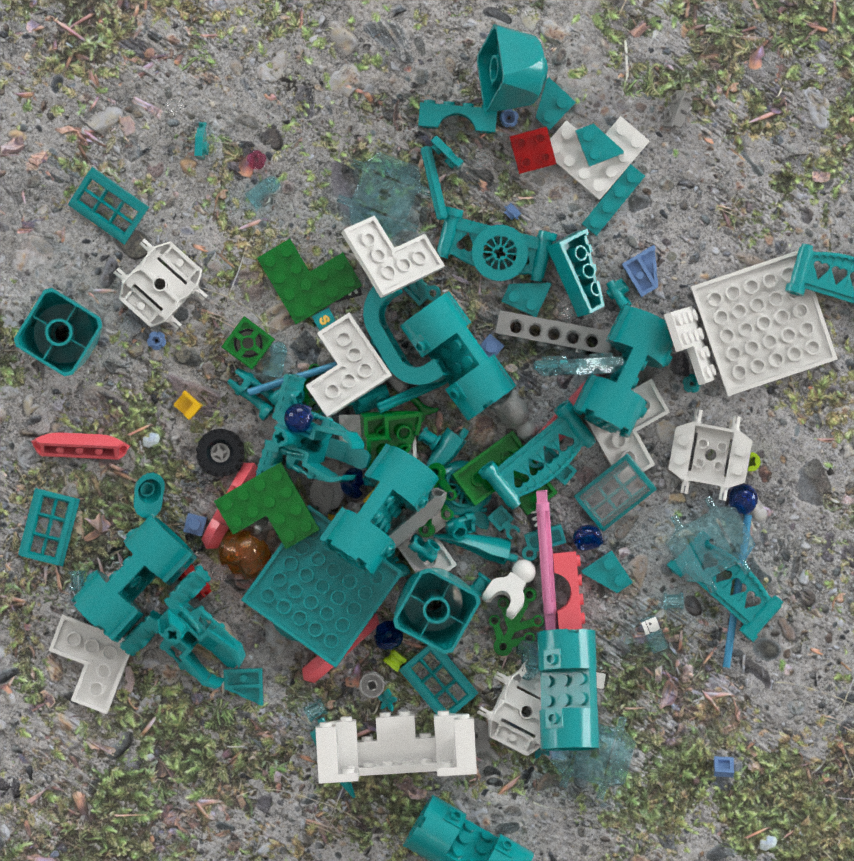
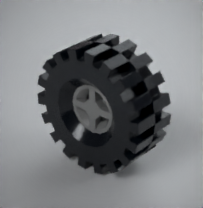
(211, 455)

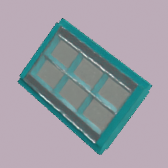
(108, 205)
(615, 492)
(49, 527)
(438, 680)

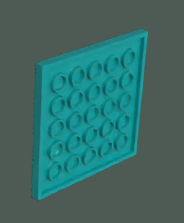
(319, 594)

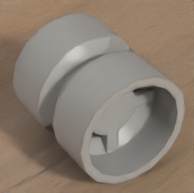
(372, 684)

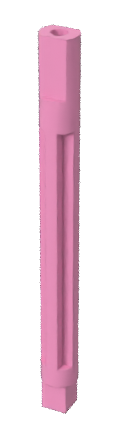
(546, 560)

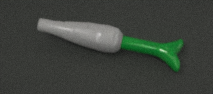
(401, 386)

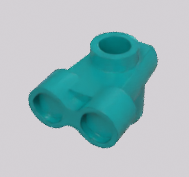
(617, 290)
(461, 526)
(426, 550)

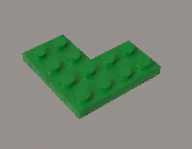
(305, 290)
(478, 489)
(271, 496)

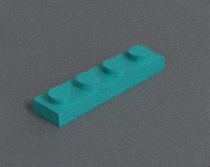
(613, 200)

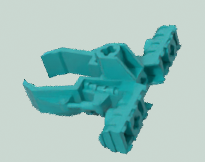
(312, 444)
(184, 628)

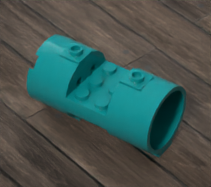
(443, 334)
(611, 402)
(398, 483)
(110, 600)
(568, 690)
(447, 836)

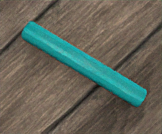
(434, 183)
(407, 396)

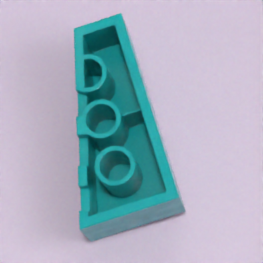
(577, 272)

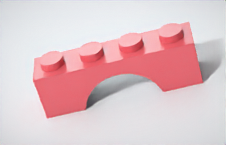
(570, 614)

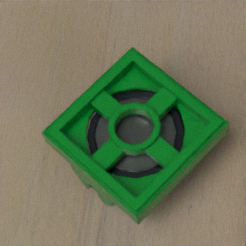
(249, 342)

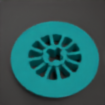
(521, 254)
(457, 507)

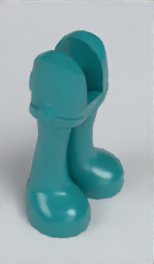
(264, 408)

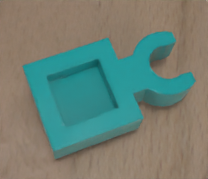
(501, 519)

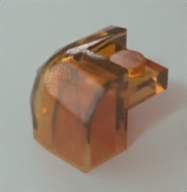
(244, 554)

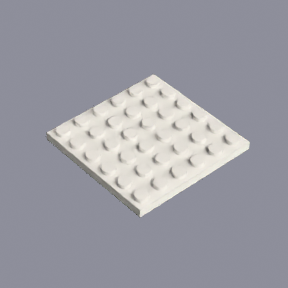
(759, 328)

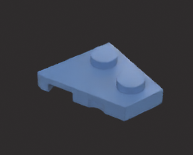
(643, 271)

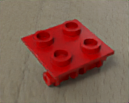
(532, 150)

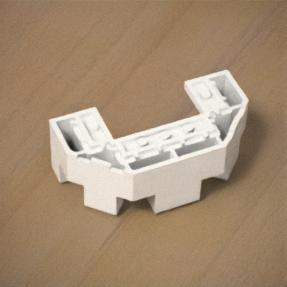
(396, 747)

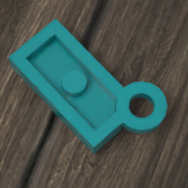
(420, 291)
(370, 399)
(565, 475)
(533, 544)

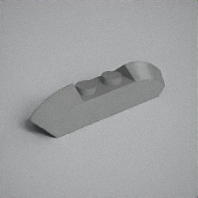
(410, 521)

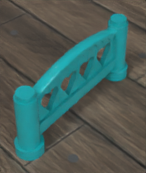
(456, 228)
(805, 276)
(502, 476)
(753, 617)

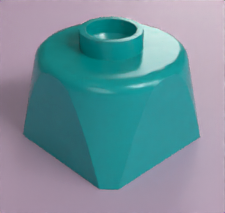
(510, 69)
(39, 338)
(437, 627)

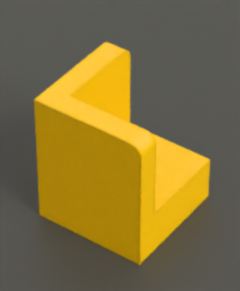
(188, 405)

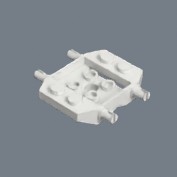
(173, 293)
(703, 469)
(509, 708)

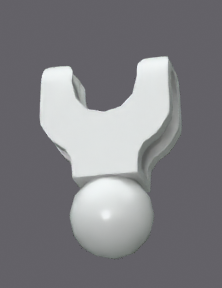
(512, 586)

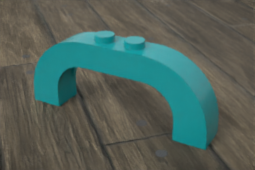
(390, 351)

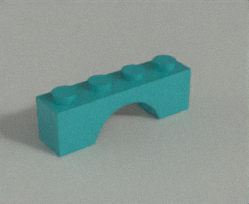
(433, 114)

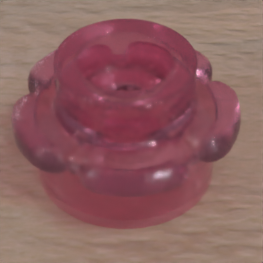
(261, 159)

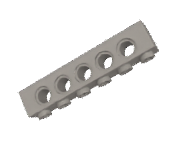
(505, 319)

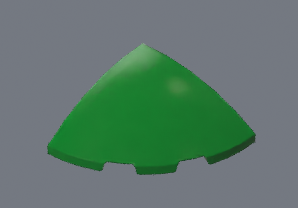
(389, 427)

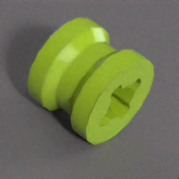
(752, 467)
(394, 660)

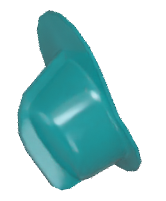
(148, 494)

